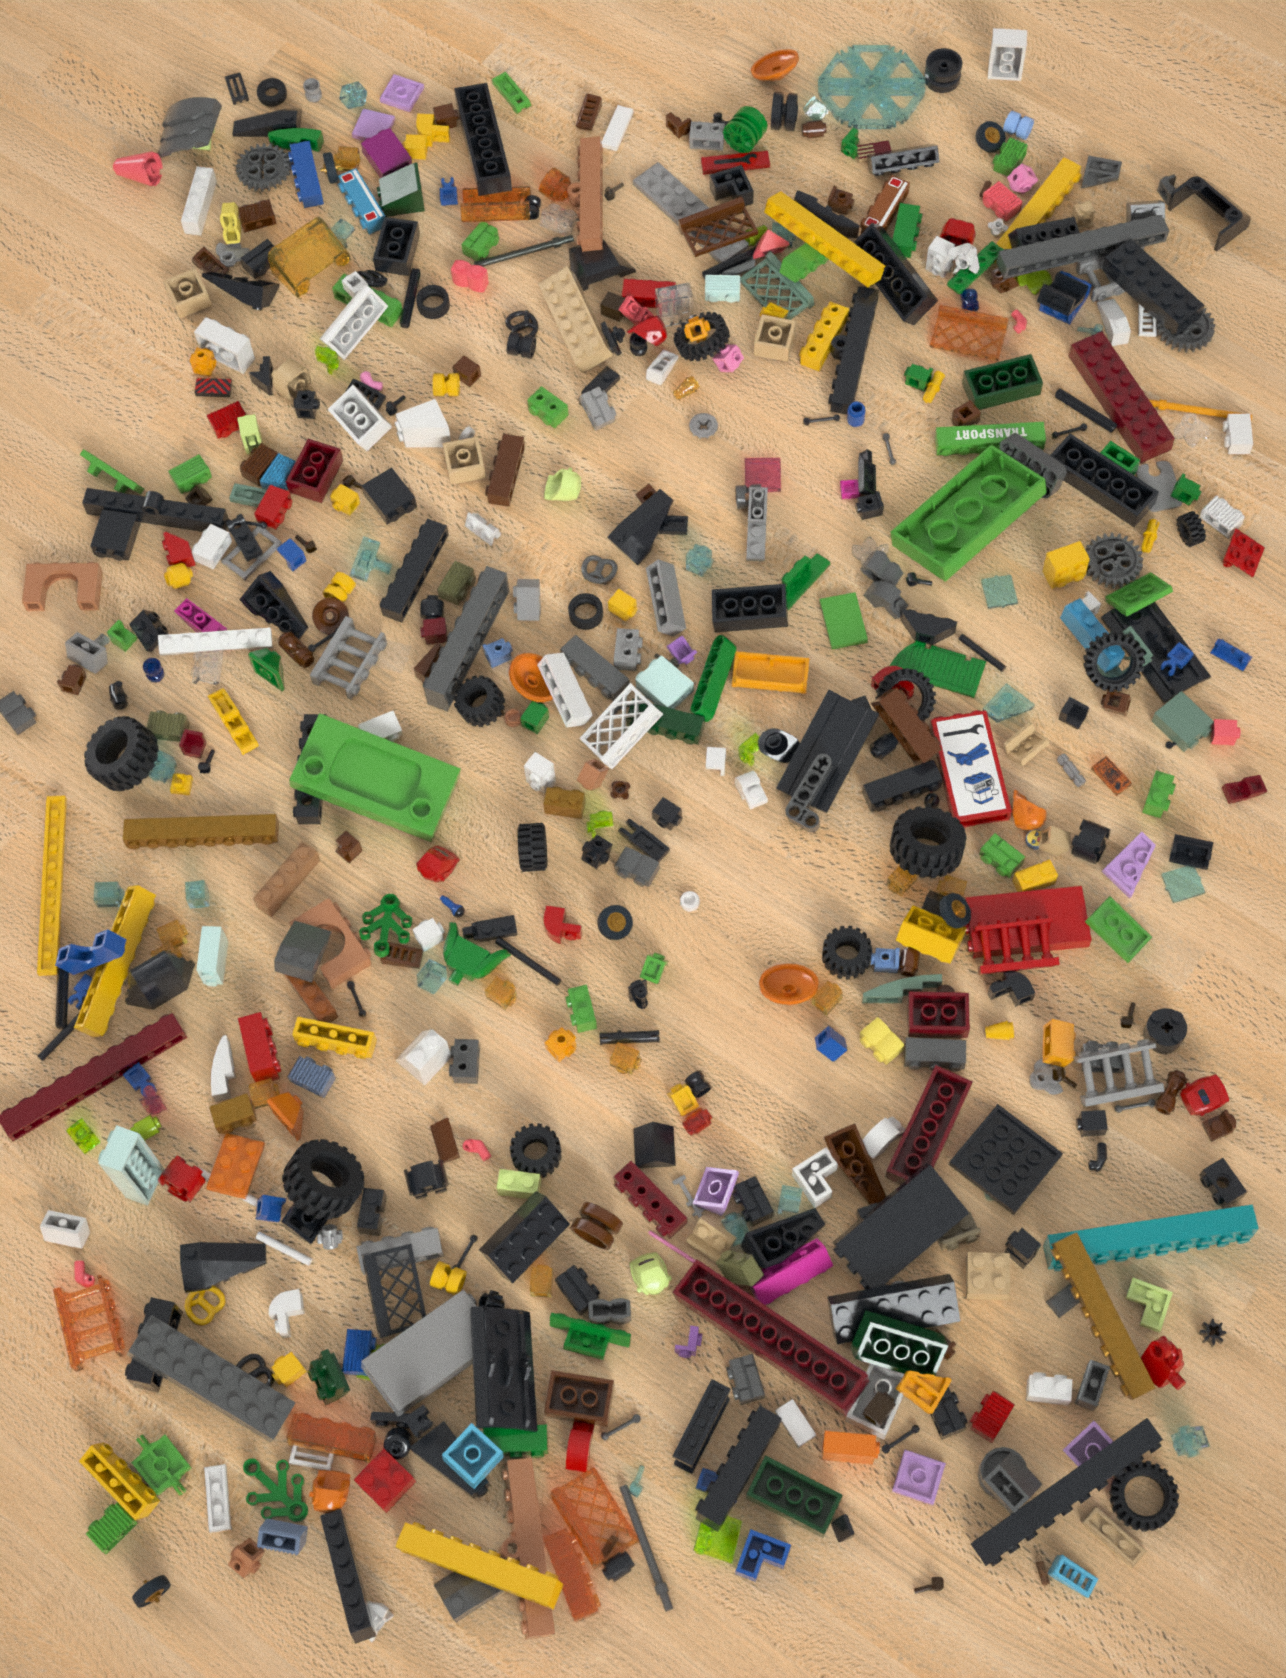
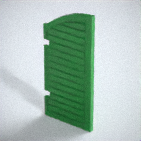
(943, 667)

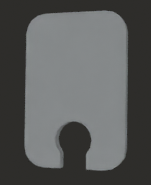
(1163, 483)

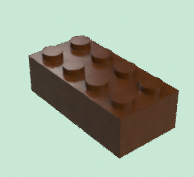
(906, 725)

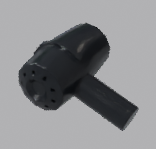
(118, 696)

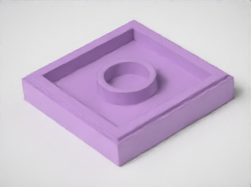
(401, 93)
(371, 123)
(918, 1477)

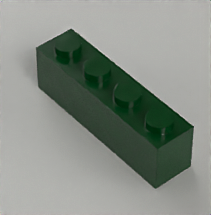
(674, 724)

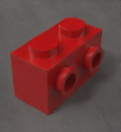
(273, 507)

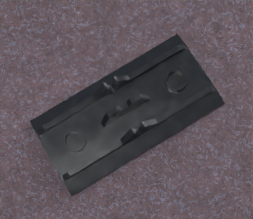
(1160, 639)
(838, 731)
(503, 1369)

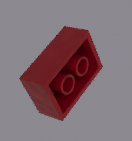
(314, 470)
(938, 1014)

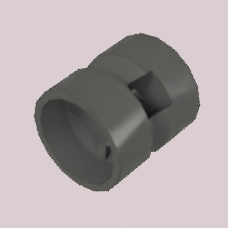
(740, 495)

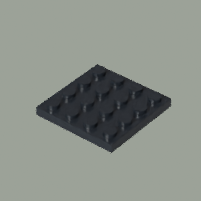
(1005, 1159)

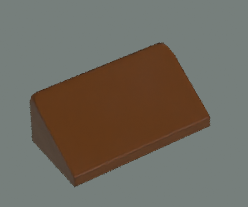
(444, 1140)

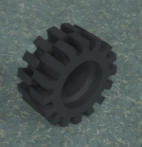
(1191, 529)

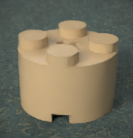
(291, 378)

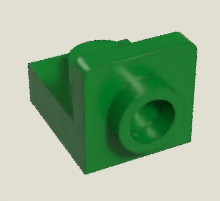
(849, 143)

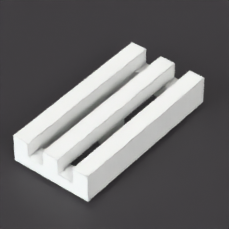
(294, 1452)

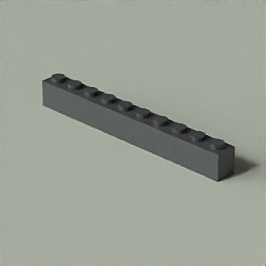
(1080, 246)

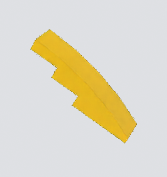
(233, 721)

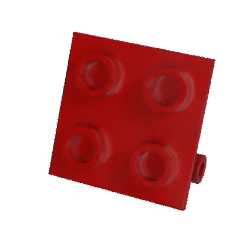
(1243, 553)

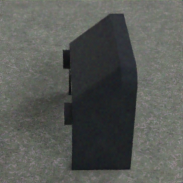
(1218, 201)

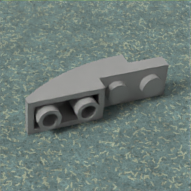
(757, 523)

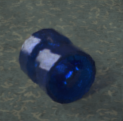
(969, 299)
(153, 670)

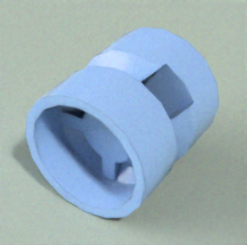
(1016, 124)

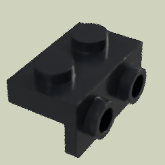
(147, 628)

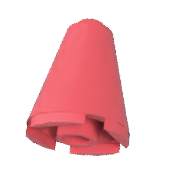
(140, 168)

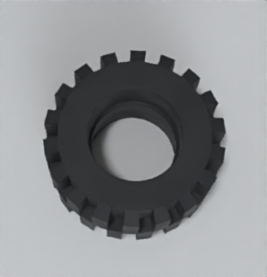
(470, 692)
(532, 847)
(851, 938)
(532, 1135)

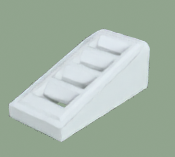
(1141, 326)
(659, 376)

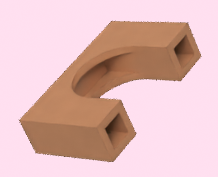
(41, 576)
(353, 956)

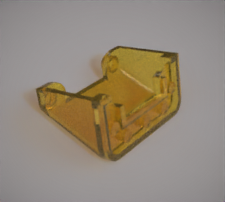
(306, 255)

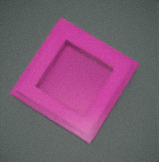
(849, 489)

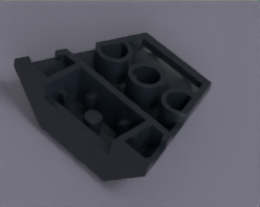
(597, 264)
(158, 980)

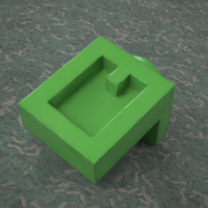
(653, 967)

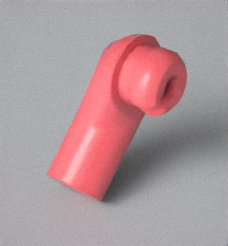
(1020, 320)
(477, 1146)
(81, 1276)

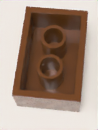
(579, 1398)

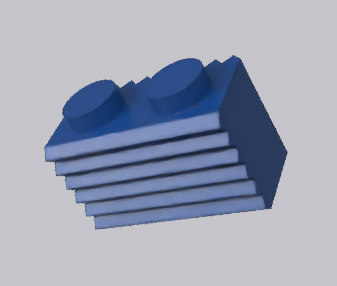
(357, 1347)

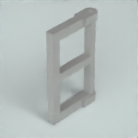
(260, 559)

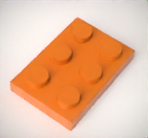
(235, 1166)

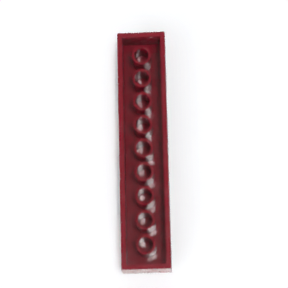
(771, 1337)

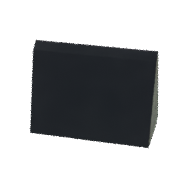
(654, 1145)
(302, 1225)

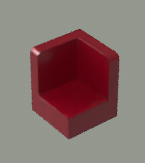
(192, 743)

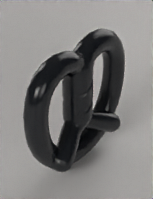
(372, 281)
(527, 315)
(262, 1369)

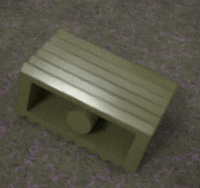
(456, 583)
(168, 726)
(739, 1267)

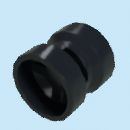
(535, 204)
(638, 345)
(698, 1084)

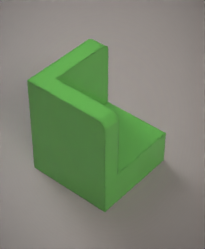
(121, 636)

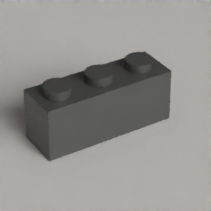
(931, 1052)

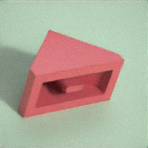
(770, 242)

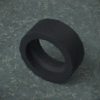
(428, 291)
(585, 598)

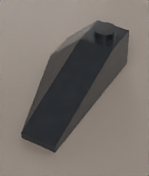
(264, 123)
(638, 530)
(214, 1262)

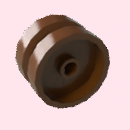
(596, 1225)

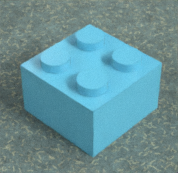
(472, 1456)

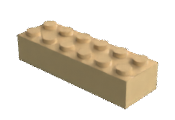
(575, 319)

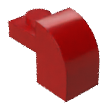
(906, 686)
(557, 928)
(579, 1446)

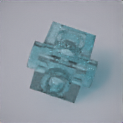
(353, 95)
(699, 559)
(163, 768)
(1190, 1441)

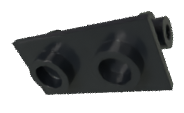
(638, 993)

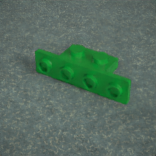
(965, 277)
(802, 576)
(587, 1337)

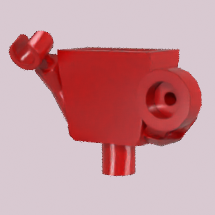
(1164, 1363)

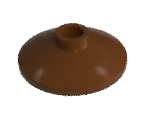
(325, 606)

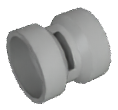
(312, 90)

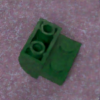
(328, 1377)

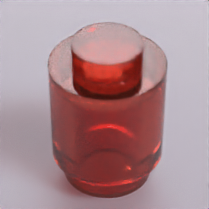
(697, 1121)

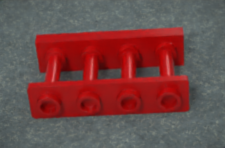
(1008, 963)

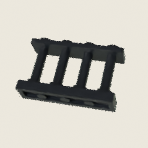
(701, 1426)

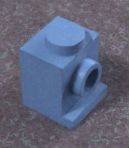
(498, 652)
(887, 966)

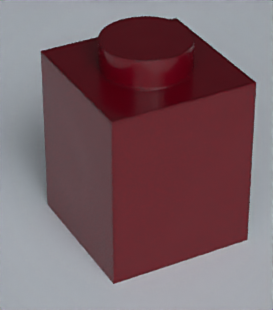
(434, 631)

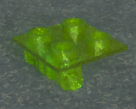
(718, 1544)

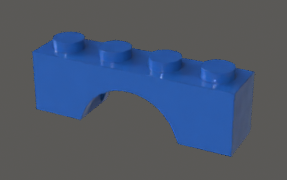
(77, 958)

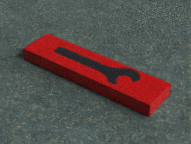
(748, 160)

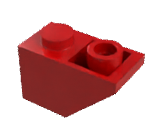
(178, 550)

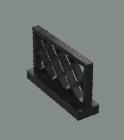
(376, 1289)

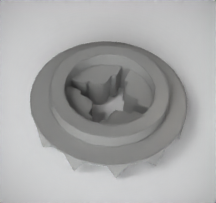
(703, 419)

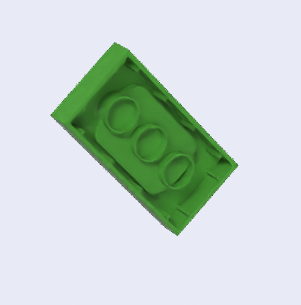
(968, 512)
(375, 777)

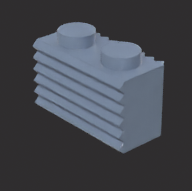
(312, 1076)
(282, 1536)

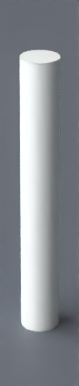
(283, 1248)

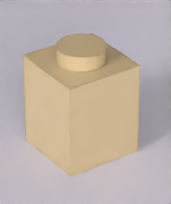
(1054, 840)

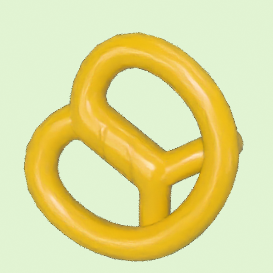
(189, 1302)

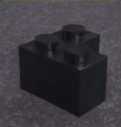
(732, 183)

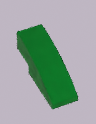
(285, 137)

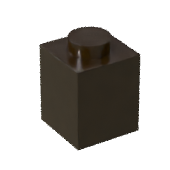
(610, 306)
(879, 1408)

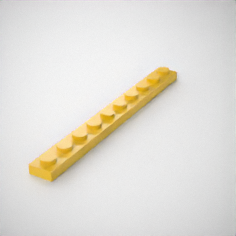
(51, 885)

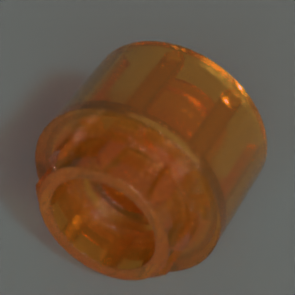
(555, 185)

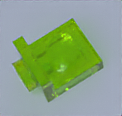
(748, 747)
(83, 1136)

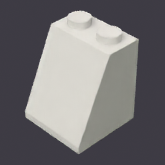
(422, 426)
(425, 1056)

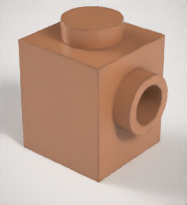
(592, 774)

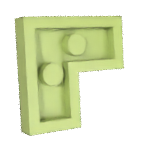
(1155, 1301)

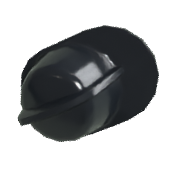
(778, 744)

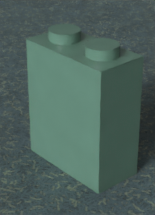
(1183, 721)

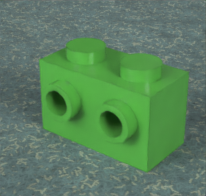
(547, 407)
(1158, 794)
(582, 1008)

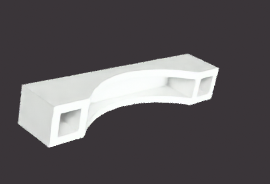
(216, 640)

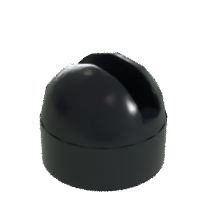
(935, 803)

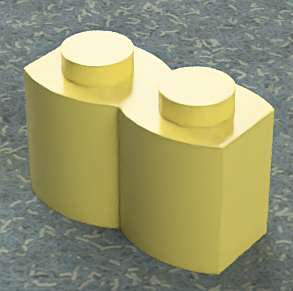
(230, 223)
(881, 1041)

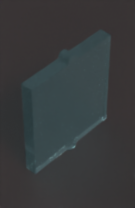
(999, 591)
(1183, 883)

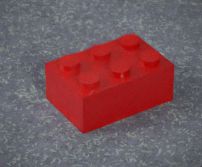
(259, 1047)

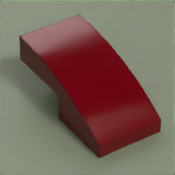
(1245, 789)

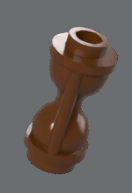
(302, 655)
(1166, 1102)

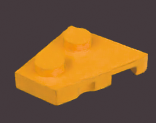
(923, 1389)

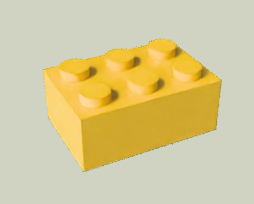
(930, 934)

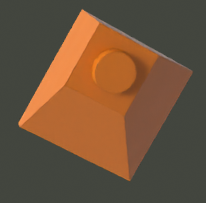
(288, 1112)

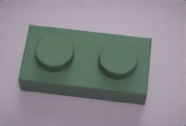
(247, 495)

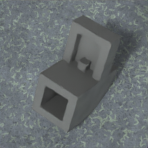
(887, 596)

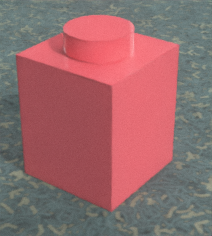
(1225, 732)

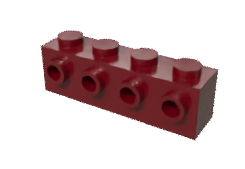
(650, 1199)

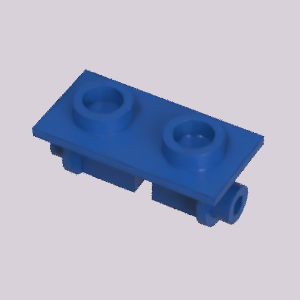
(1231, 654)

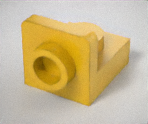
(774, 310)
(683, 1099)

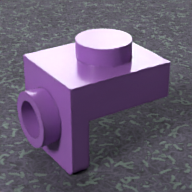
(681, 650)
(695, 1340)

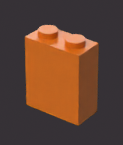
(850, 1447)

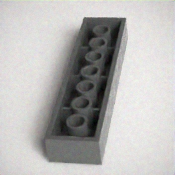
(466, 638)
(211, 1378)

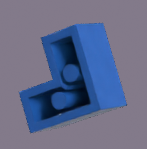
(761, 1549)

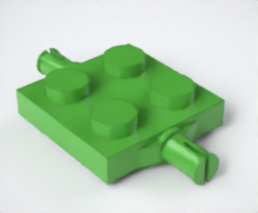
(161, 1465)

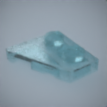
(1007, 704)

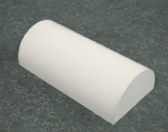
(354, 322)

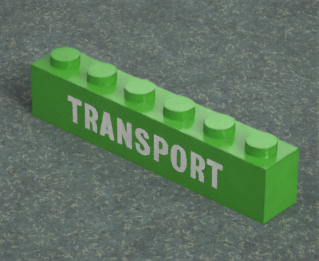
(978, 438)

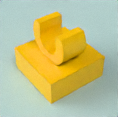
(181, 784)

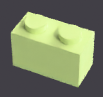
(249, 432)
(518, 1183)

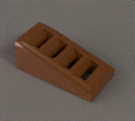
(593, 102)
(196, 259)
(423, 668)
(394, 947)

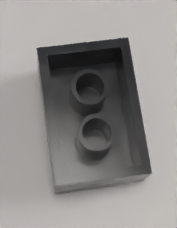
(396, 246)

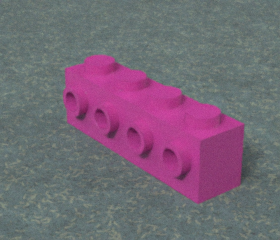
(795, 1270)

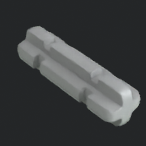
(1071, 770)

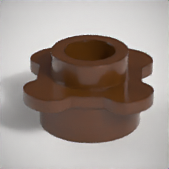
(620, 785)

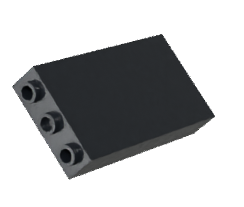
(900, 1228)

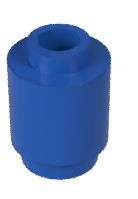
(856, 414)

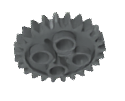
(251, 166)
(1193, 336)
(1113, 560)

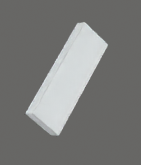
(617, 128)
(217, 1498)

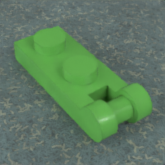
(511, 92)

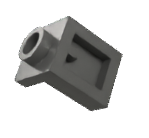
(1166, 187)

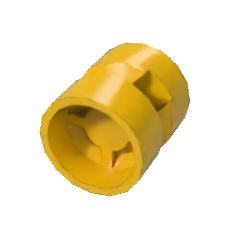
(446, 384)
(340, 587)
(448, 1278)

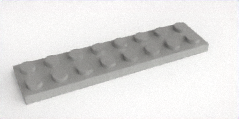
(680, 202)

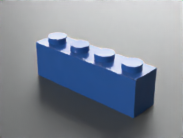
(306, 174)

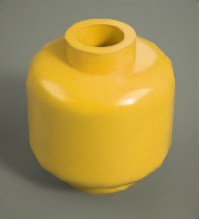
(178, 575)

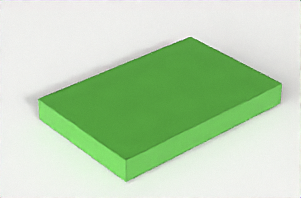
(1138, 594)
(843, 620)
(1118, 929)

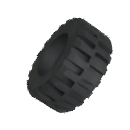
(135, 761)
(923, 858)
(315, 1196)

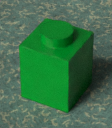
(535, 717)

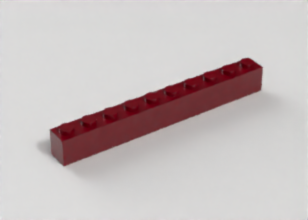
(91, 1077)

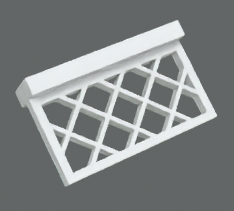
(642, 723)

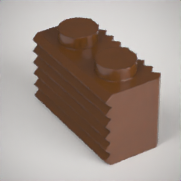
(256, 215)
(257, 463)

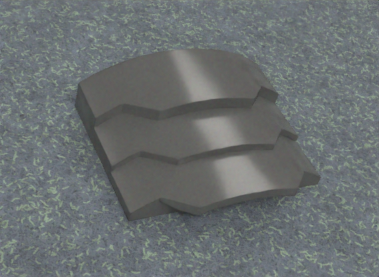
(189, 124)

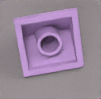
(715, 1189)

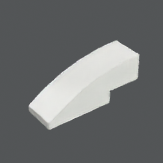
(222, 1070)

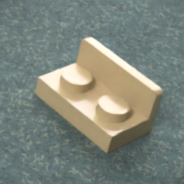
(710, 1238)

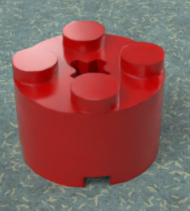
(958, 232)
(182, 1179)

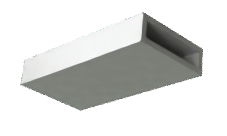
(423, 1355)

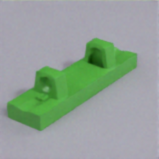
(98, 465)

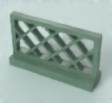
(797, 289)

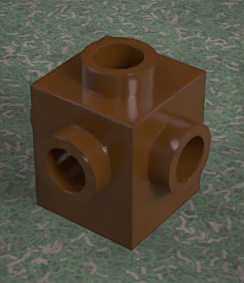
(1001, 284)

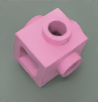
(1022, 179)
(728, 358)

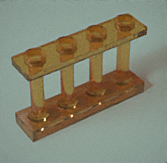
(495, 207)
(67, 1319)

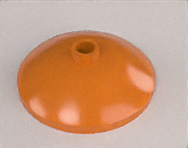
(775, 65)
(528, 679)
(788, 984)

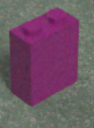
(385, 153)

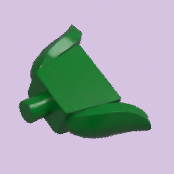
(467, 958)

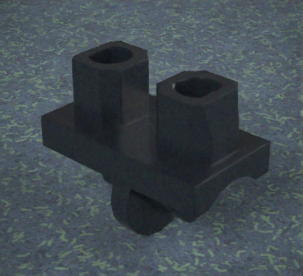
(613, 336)

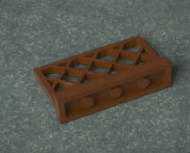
(712, 217)

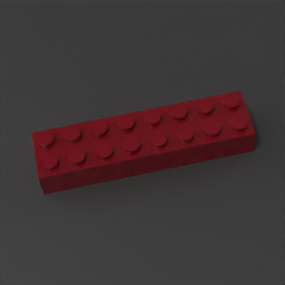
(1121, 397)

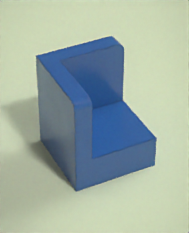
(292, 554)
(831, 1043)
(269, 1208)

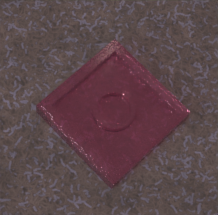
(764, 472)

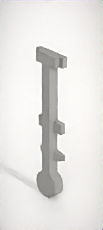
(697, 1211)

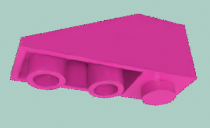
(197, 618)

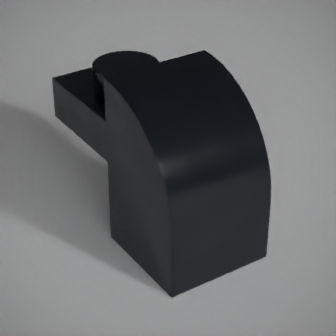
(1016, 985)

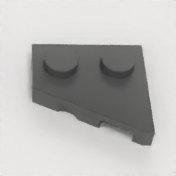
(1100, 171)

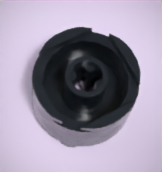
(1090, 842)
(1167, 1020)
(426, 1178)

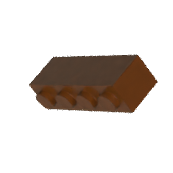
(505, 470)

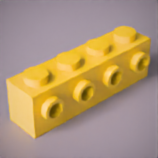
(820, 341)
(334, 1037)
(119, 1480)

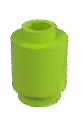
(147, 1127)

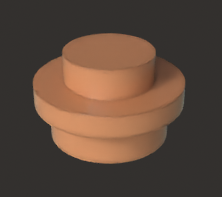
(512, 717)

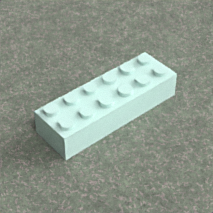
(131, 1164)

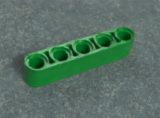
(713, 678)

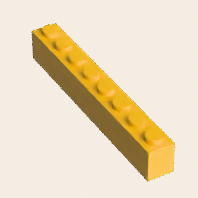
(1045, 199)
(824, 239)
(109, 977)
(479, 1565)

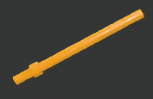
(1163, 404)

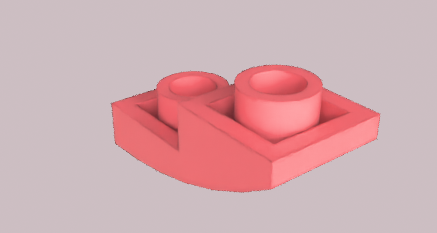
(634, 311)

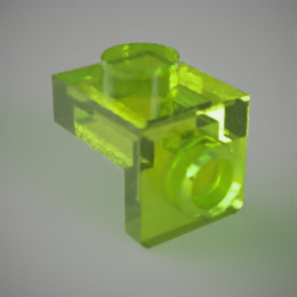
(327, 356)
(599, 820)

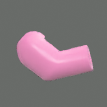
(367, 379)

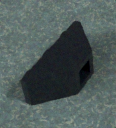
(927, 627)

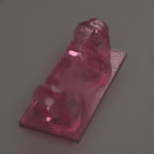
(152, 1102)

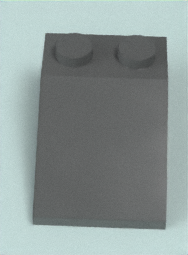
(301, 951)

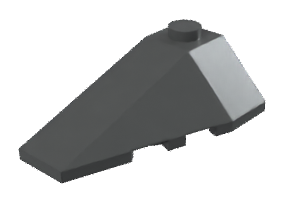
(464, 1594)

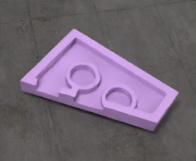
(1129, 864)

